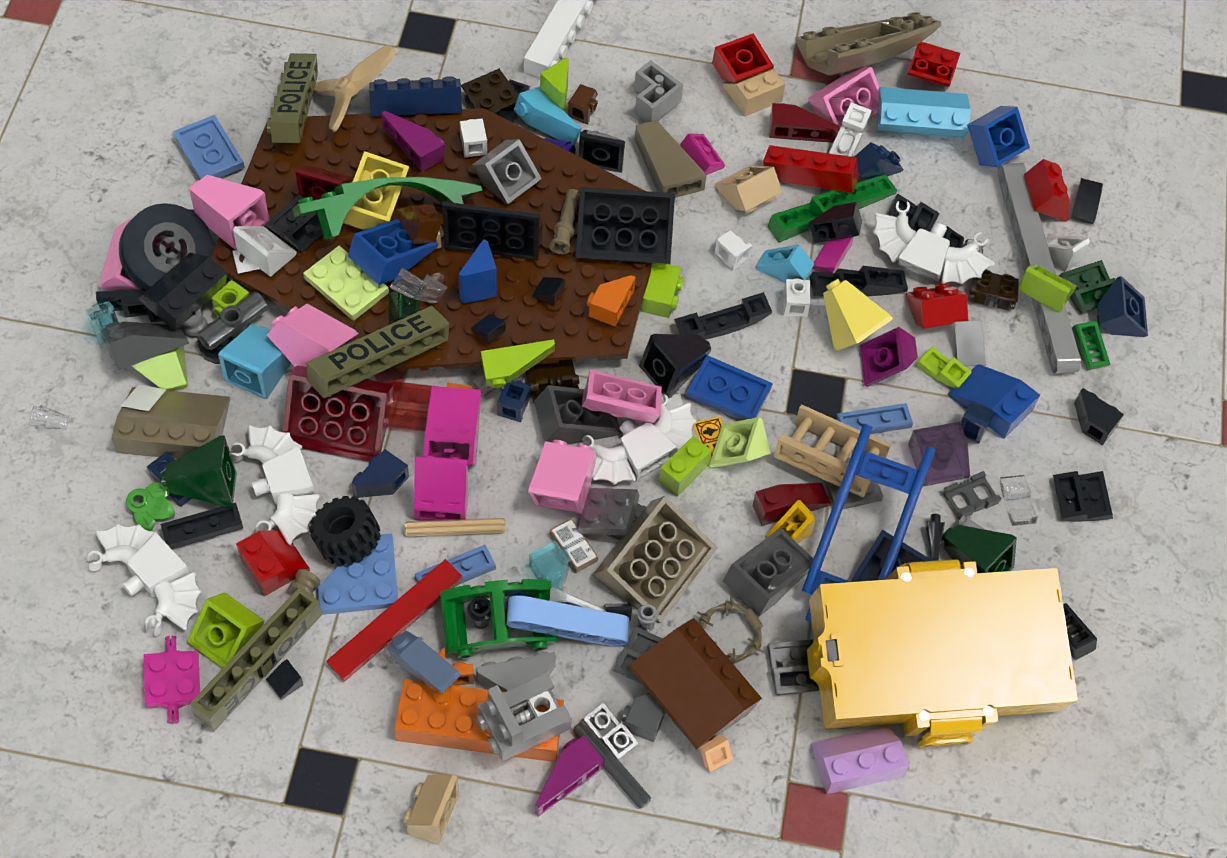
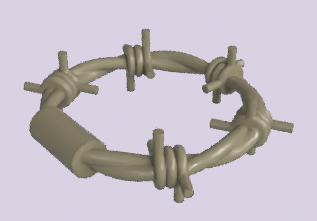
(749, 615)

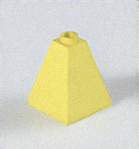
(851, 314)

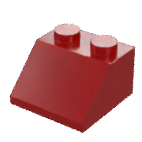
(741, 59)
(1048, 190)
(270, 559)

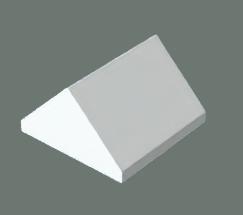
(262, 248)

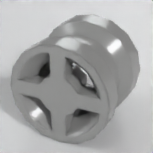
(195, 323)

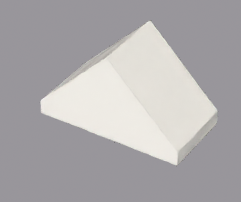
(1068, 250)

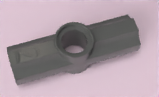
(223, 328)

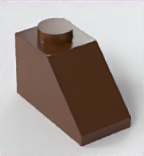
(420, 223)

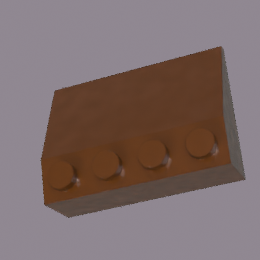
(695, 683)

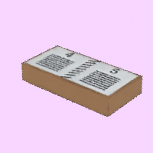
(577, 546)

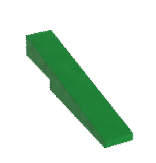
(796, 220)

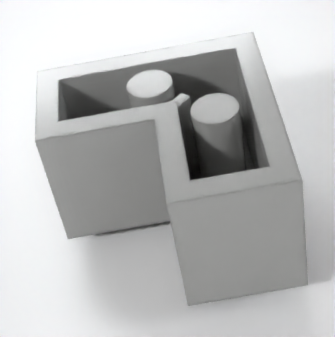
(657, 92)

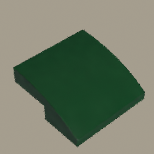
(1091, 284)

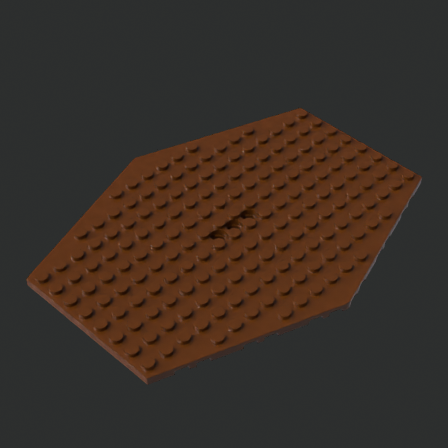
(526, 317)

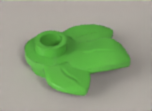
(153, 507)

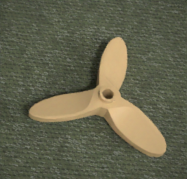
(348, 86)

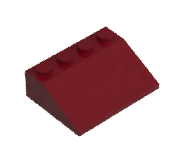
(342, 424)

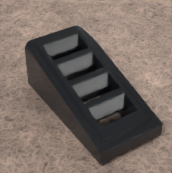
(1082, 643)

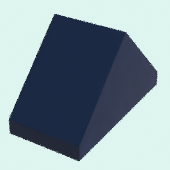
(976, 421)

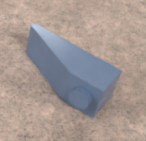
(422, 661)

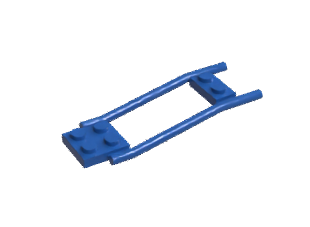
(885, 473)

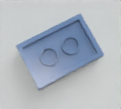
(208, 148)

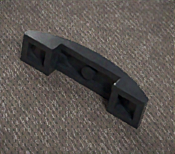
(727, 320)

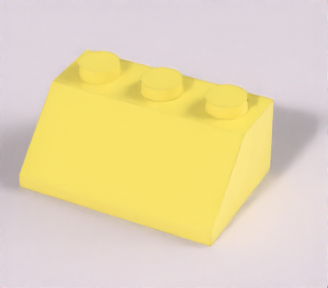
(378, 204)

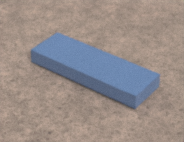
(881, 418)
(469, 564)

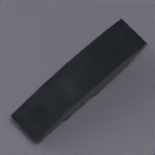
(868, 280)
(128, 302)

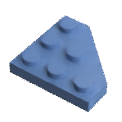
(364, 584)

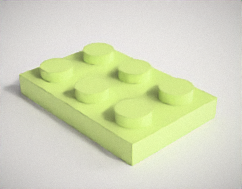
(345, 283)

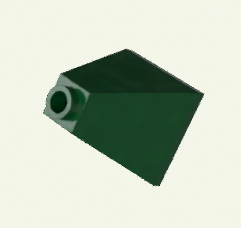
(204, 474)
(987, 548)

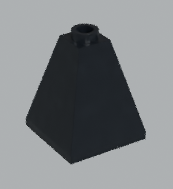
(673, 359)

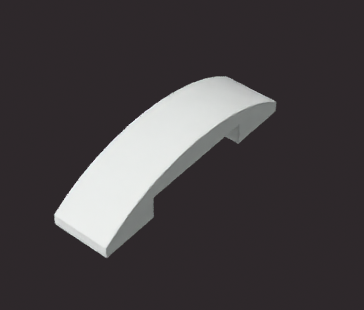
(851, 130)

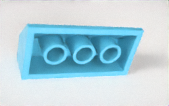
(923, 112)

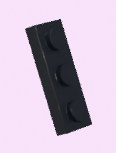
(201, 526)

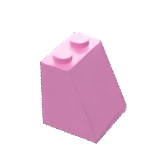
(227, 205)
(308, 334)
(563, 476)

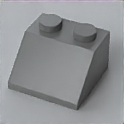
(507, 170)

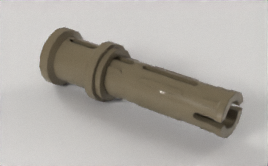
(564, 228)

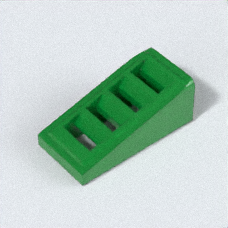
(1095, 336)

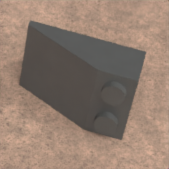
(137, 342)
(566, 420)
(768, 571)

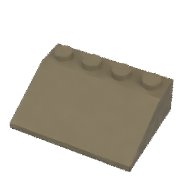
(173, 424)
(656, 558)

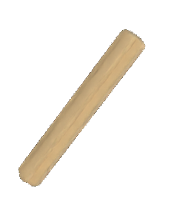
(454, 527)

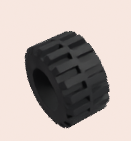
(338, 517)

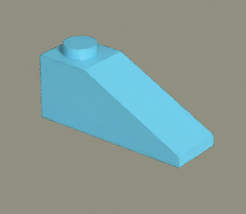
(545, 115)

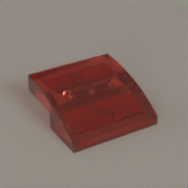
(409, 406)

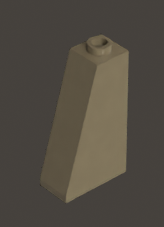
(667, 161)

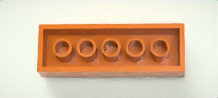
(451, 721)

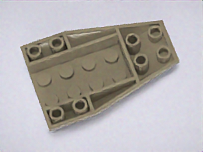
(863, 44)

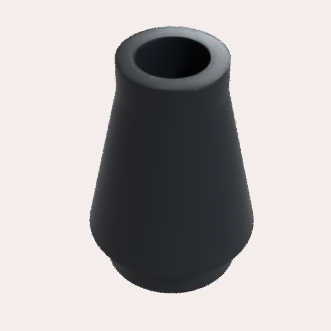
(480, 612)

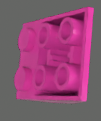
(453, 424)
(440, 489)

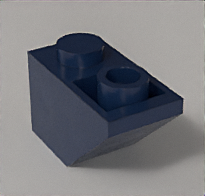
(877, 161)
(381, 477)

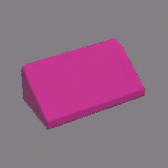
(702, 153)
(832, 255)

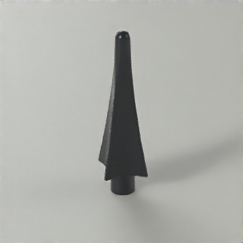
(934, 533)

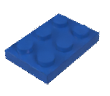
(729, 389)

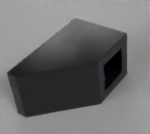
(837, 223)
(1096, 417)

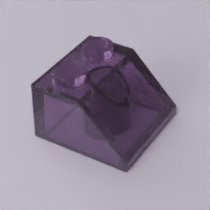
(951, 452)

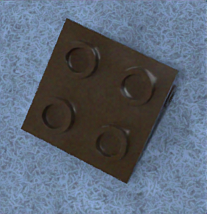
(490, 91)
(997, 286)
(552, 374)

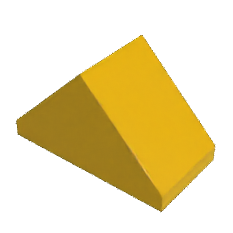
(797, 522)

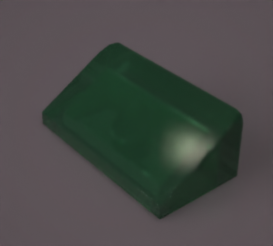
(401, 306)

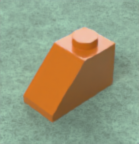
(611, 299)

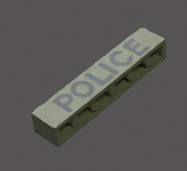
(293, 98)
(377, 351)
(256, 659)

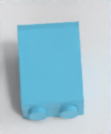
(253, 362)

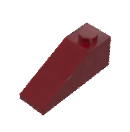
(796, 123)
(775, 501)

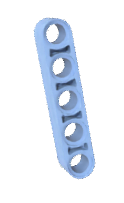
(567, 621)

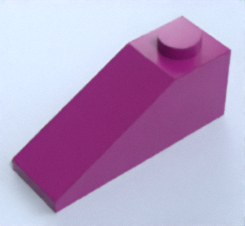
(415, 141)
(573, 768)

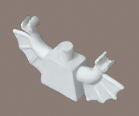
(928, 251)
(645, 447)
(285, 479)
(152, 568)

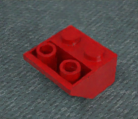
(934, 64)
(937, 305)

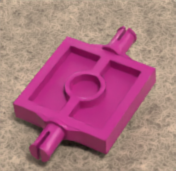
(171, 679)

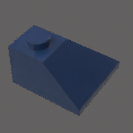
(1123, 310)

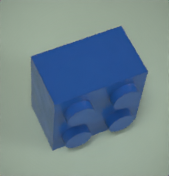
(998, 136)

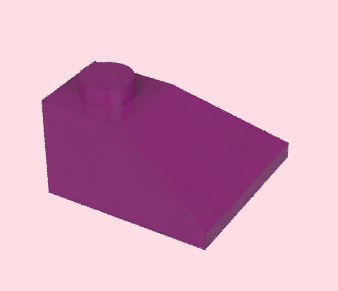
(887, 355)

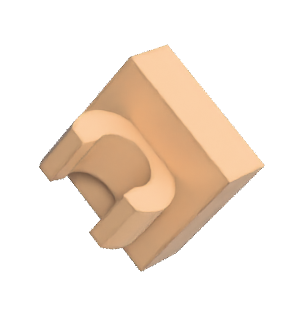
(716, 753)

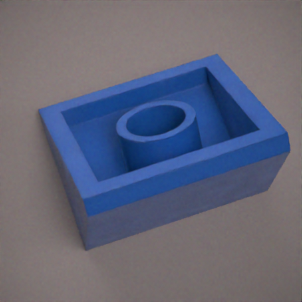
(478, 276)

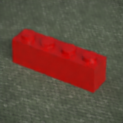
(813, 168)

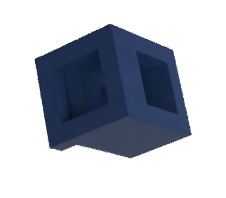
(514, 400)

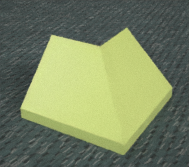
(740, 442)

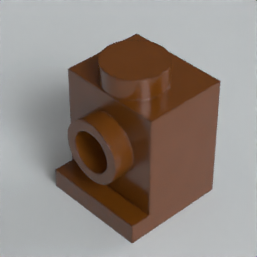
(582, 103)

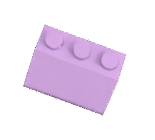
(860, 759)

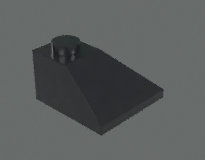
(602, 150)

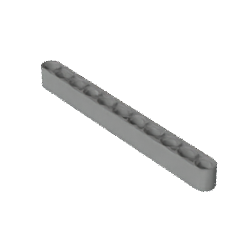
(1033, 249)

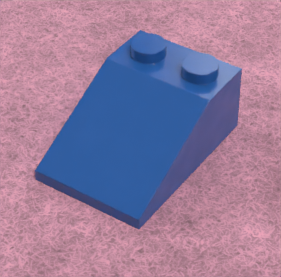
(386, 250)
(999, 392)

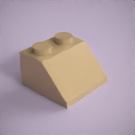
(756, 92)
(750, 187)
(433, 807)

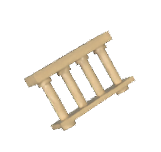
(815, 460)

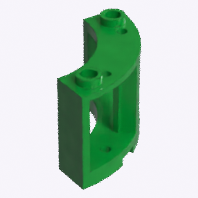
(454, 616)

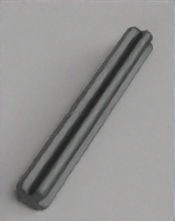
(614, 766)

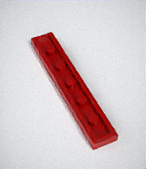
(394, 620)

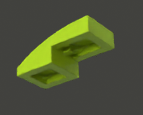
(942, 369)

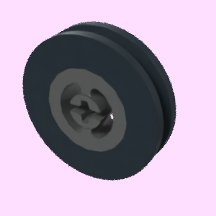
(183, 233)

